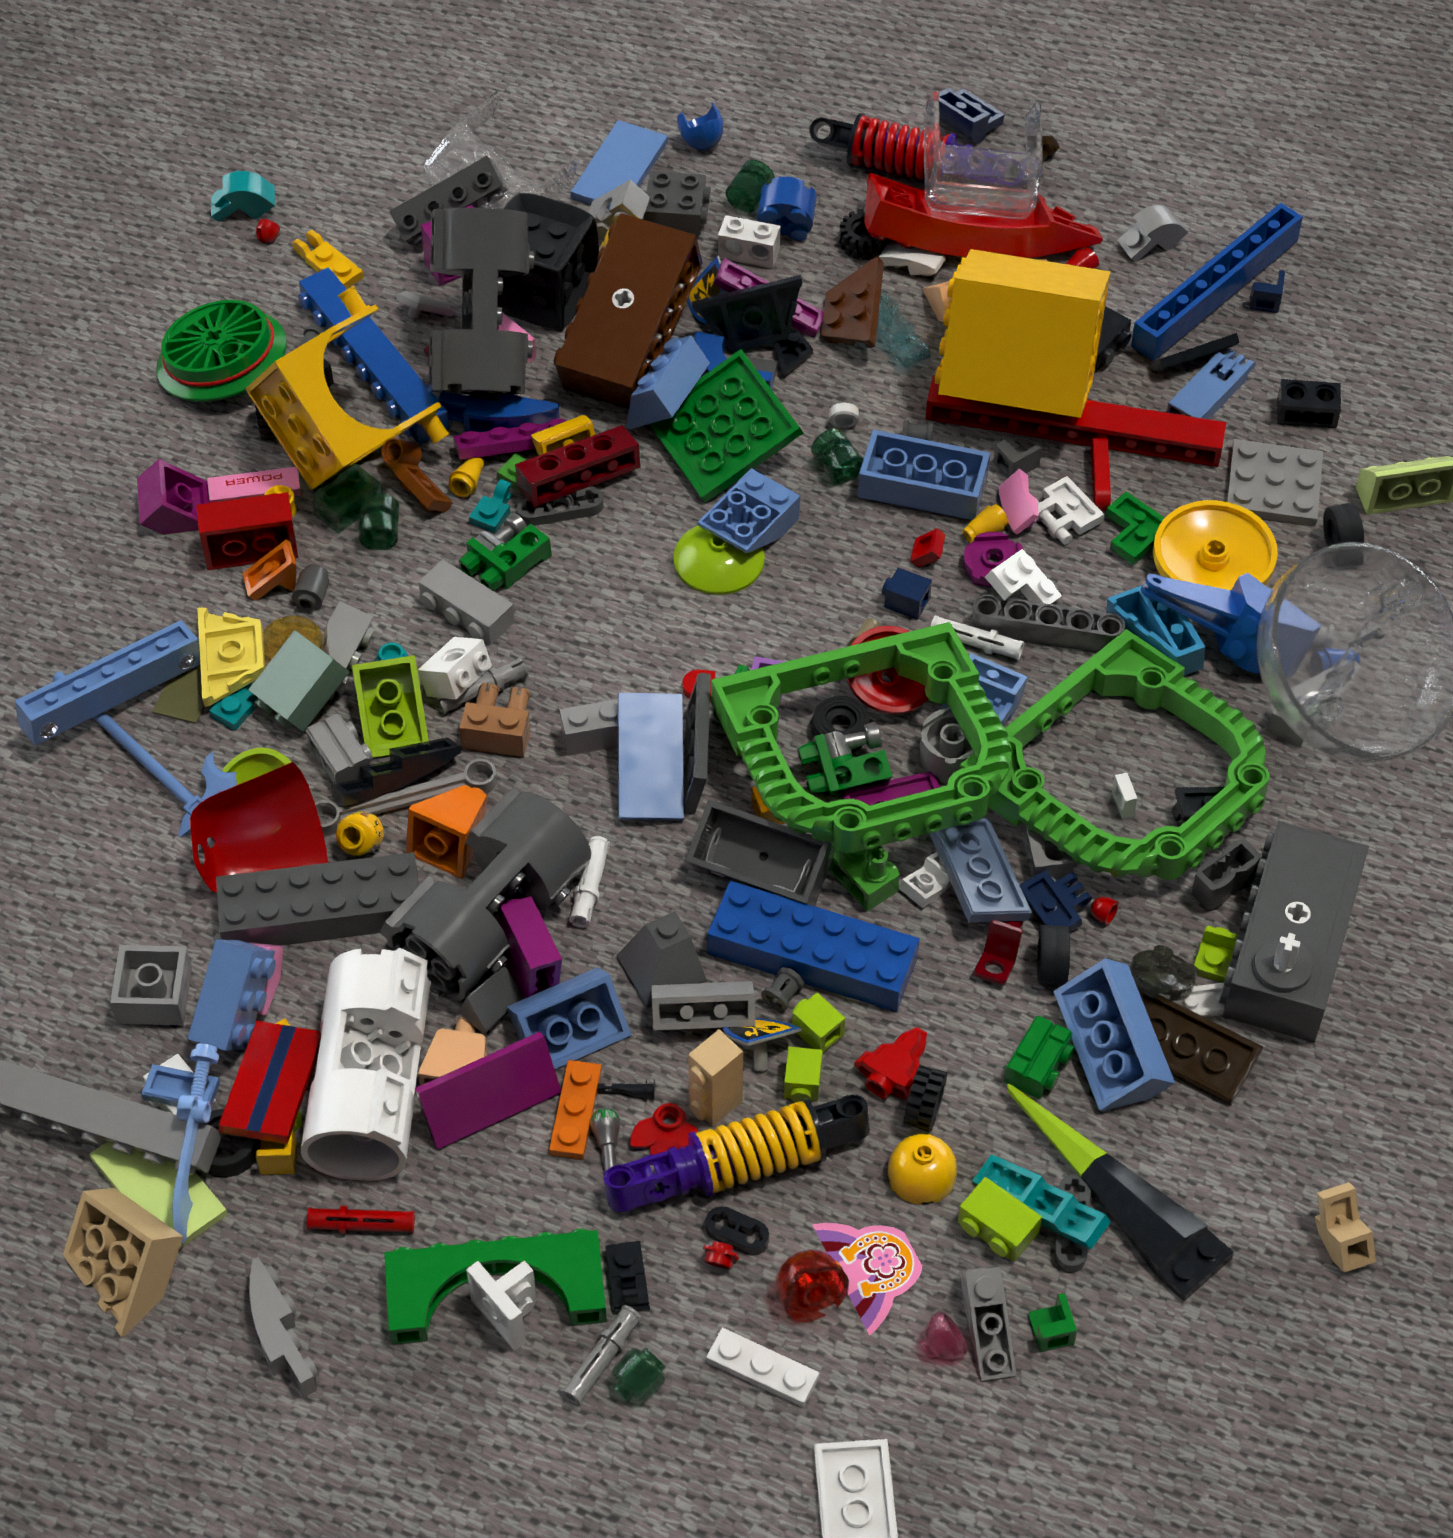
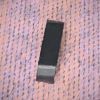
(738, 1228)

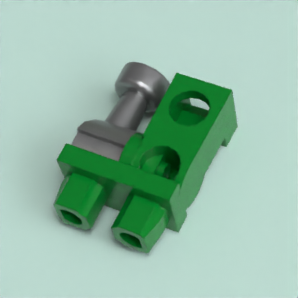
(504, 560)
(838, 767)

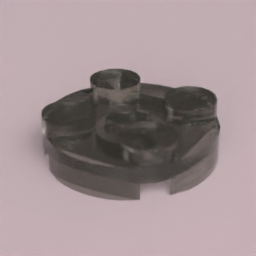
(1163, 973)

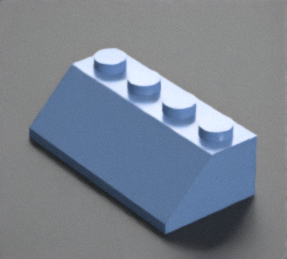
(1113, 1036)

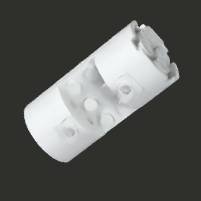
(367, 1065)

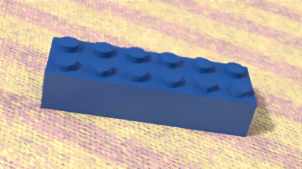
(816, 943)

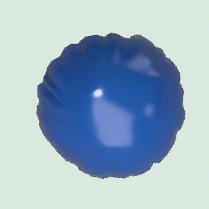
(703, 131)

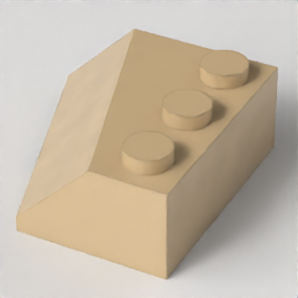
(121, 1254)

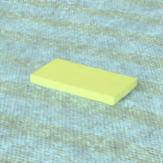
(153, 1188)

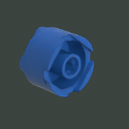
(788, 205)

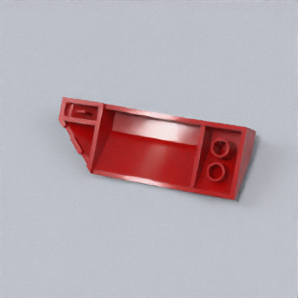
(904, 216)

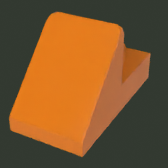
(272, 569)

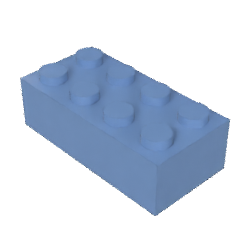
(923, 474)

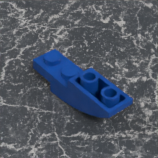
(509, 412)

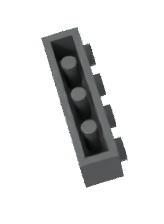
(470, 186)

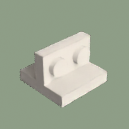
(504, 1300)

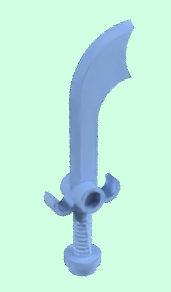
(193, 1111)

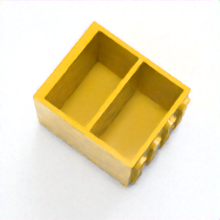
(1022, 332)

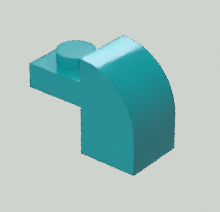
(245, 192)

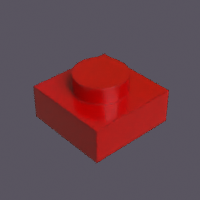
(928, 548)

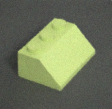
(1406, 485)

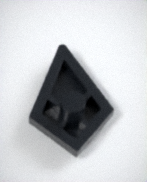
(792, 352)

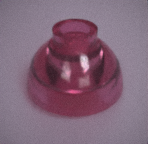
(943, 1338)

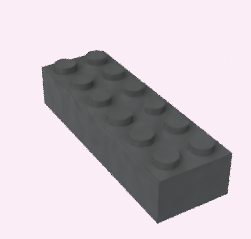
(314, 900)

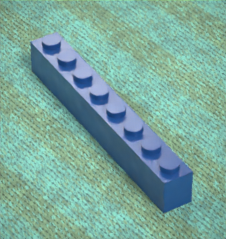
(1216, 281)
(371, 353)

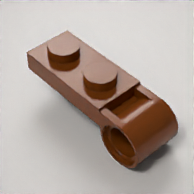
(403, 459)

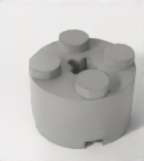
(943, 745)

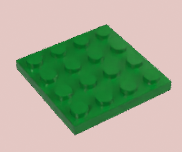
(726, 426)

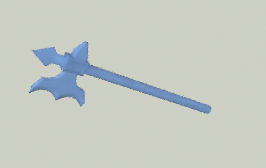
(215, 779)

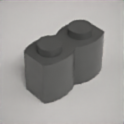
(1226, 874)

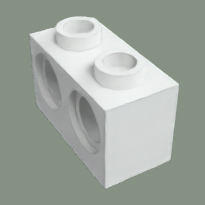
(749, 241)

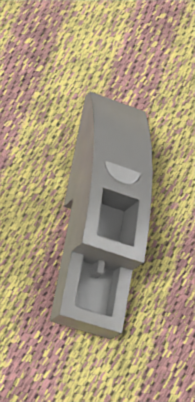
(275, 1326)

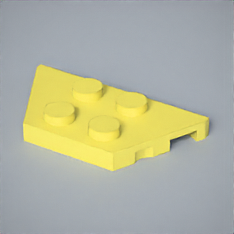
(229, 653)

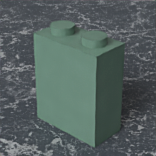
(298, 682)

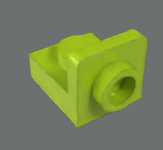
(1215, 953)

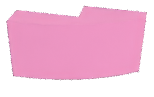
(1018, 502)

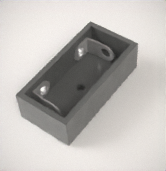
(733, 841)

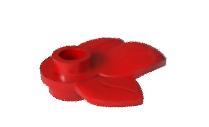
(660, 1136)

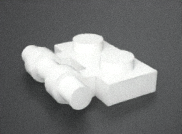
(1072, 505)

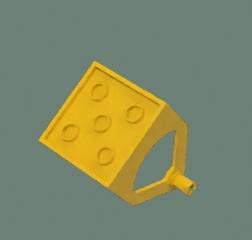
(308, 419)

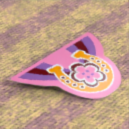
(876, 1263)

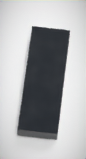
(1194, 353)

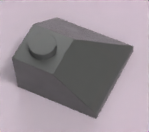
(661, 956)

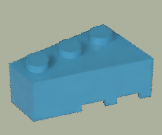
(1159, 627)

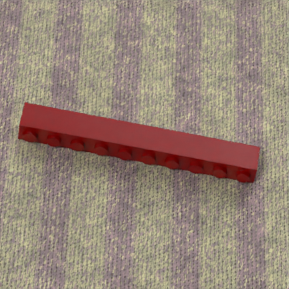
(1126, 427)

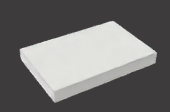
(855, 1489)

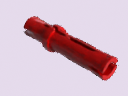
(318, 1219)

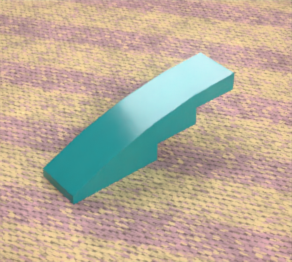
(1058, 1208)

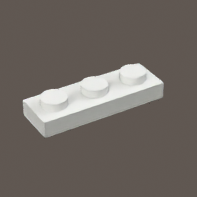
(762, 1367)

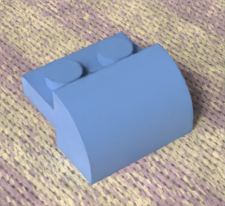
(1001, 685)

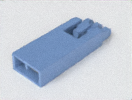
(1207, 392)

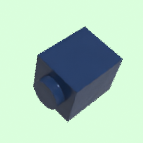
(907, 593)

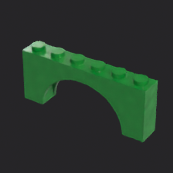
(425, 1276)

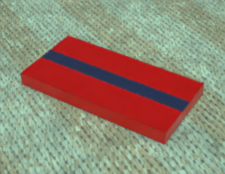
(271, 1082)

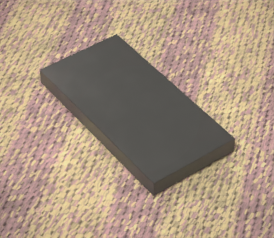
(696, 743)

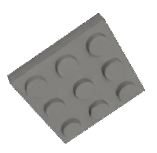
(1276, 481)

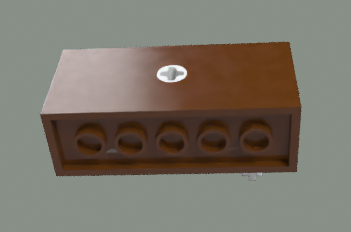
(628, 309)

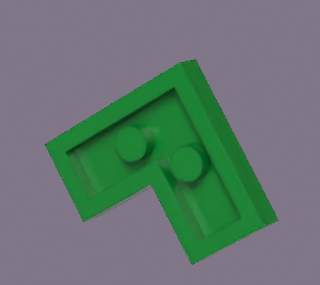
(1139, 527)

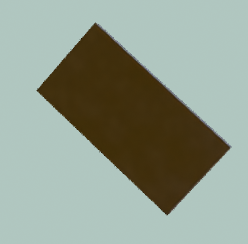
(1201, 1049)

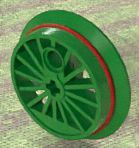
(218, 360)

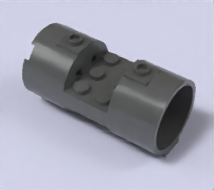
(482, 249)
(524, 852)

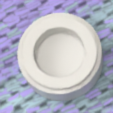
(844, 415)

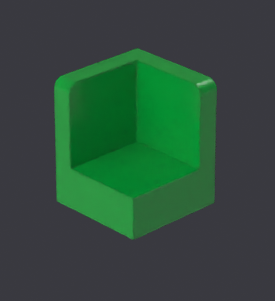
(1053, 1325)

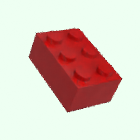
(244, 529)

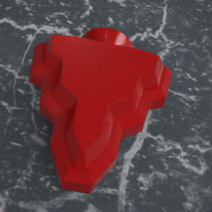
(893, 1065)

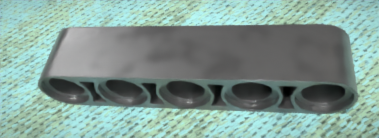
(1046, 623)

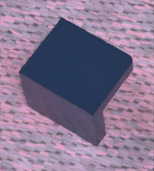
(1268, 296)

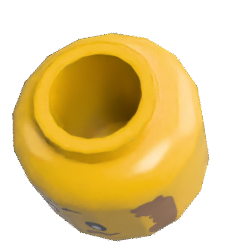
(359, 833)

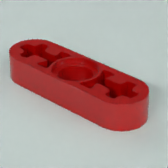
(1100, 473)

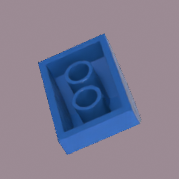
(1229, 613)

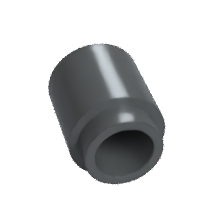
(311, 587)

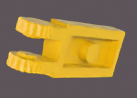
(327, 256)

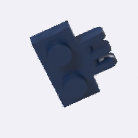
(1055, 901)

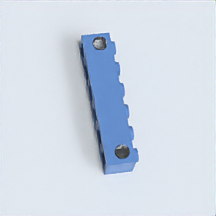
(107, 682)

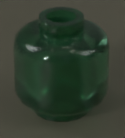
(638, 1375)

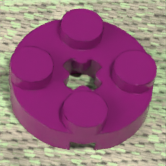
(978, 554)

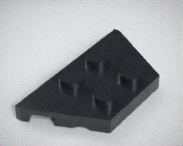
(752, 314)

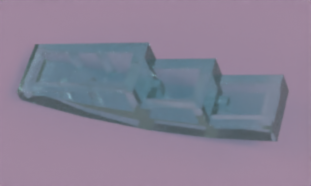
(898, 333)

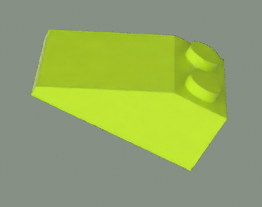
(390, 704)

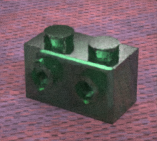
(340, 500)

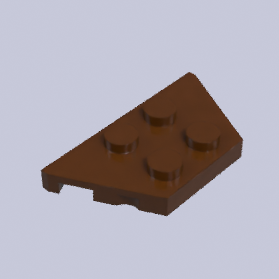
(853, 307)

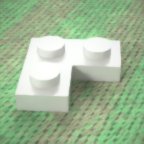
(1022, 574)

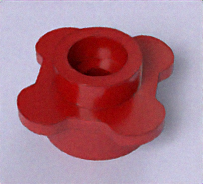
(720, 1255)

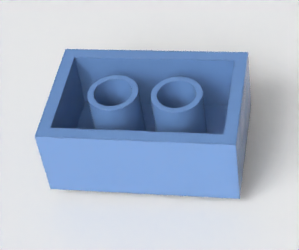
(232, 994)

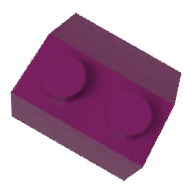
(170, 498)

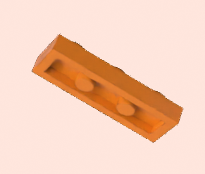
(575, 1110)

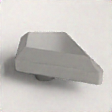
(419, 301)

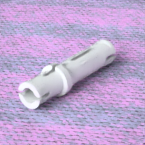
(1011, 648)
(587, 892)

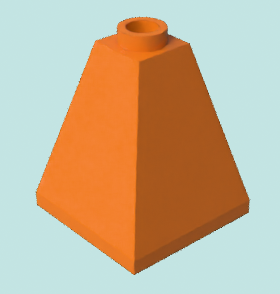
(441, 827)

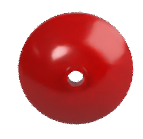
(892, 697)

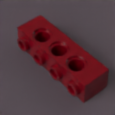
(577, 466)

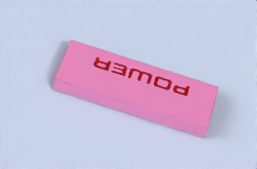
(252, 484)

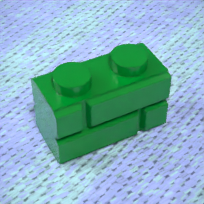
(1039, 1056)

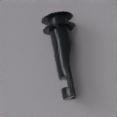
(631, 1090)

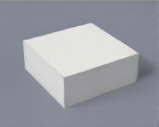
(1124, 795)

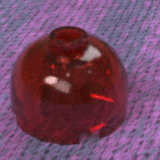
(809, 1284)

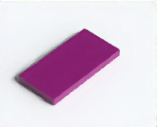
(488, 1090)

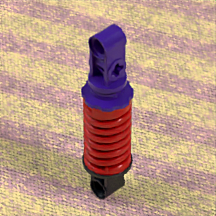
(878, 145)

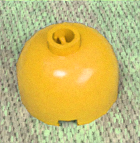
(922, 1169)

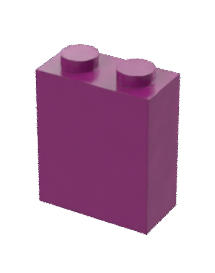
(532, 952)

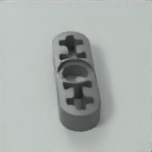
(551, 516)
(1061, 1244)

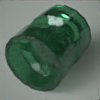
(746, 187)
(837, 456)
(378, 521)

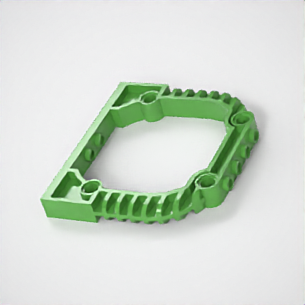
(930, 656)
(1154, 680)

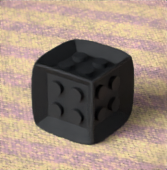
(564, 256)

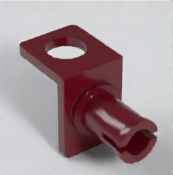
(1000, 949)

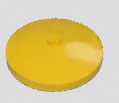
(1214, 545)

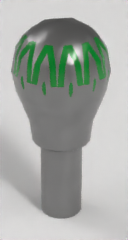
(606, 1127)

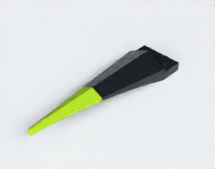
(1162, 1231)

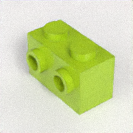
(999, 1219)

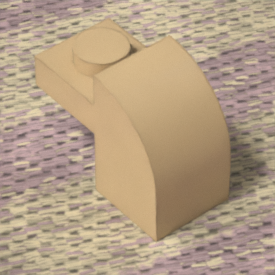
(1341, 1230)

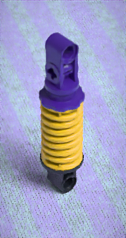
(739, 1150)

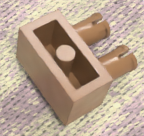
(494, 727)

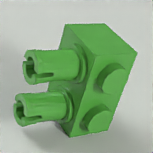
(866, 875)

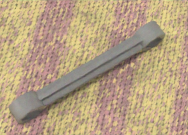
(409, 795)

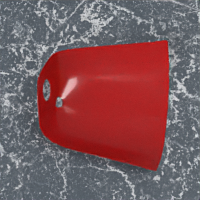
(244, 824)

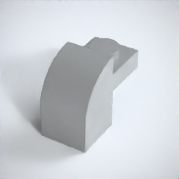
(1153, 226)

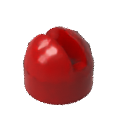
(267, 231)

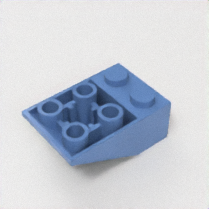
(753, 512)

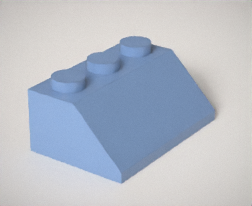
(667, 382)
(573, 1016)

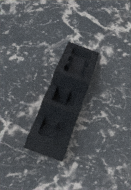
(405, 767)

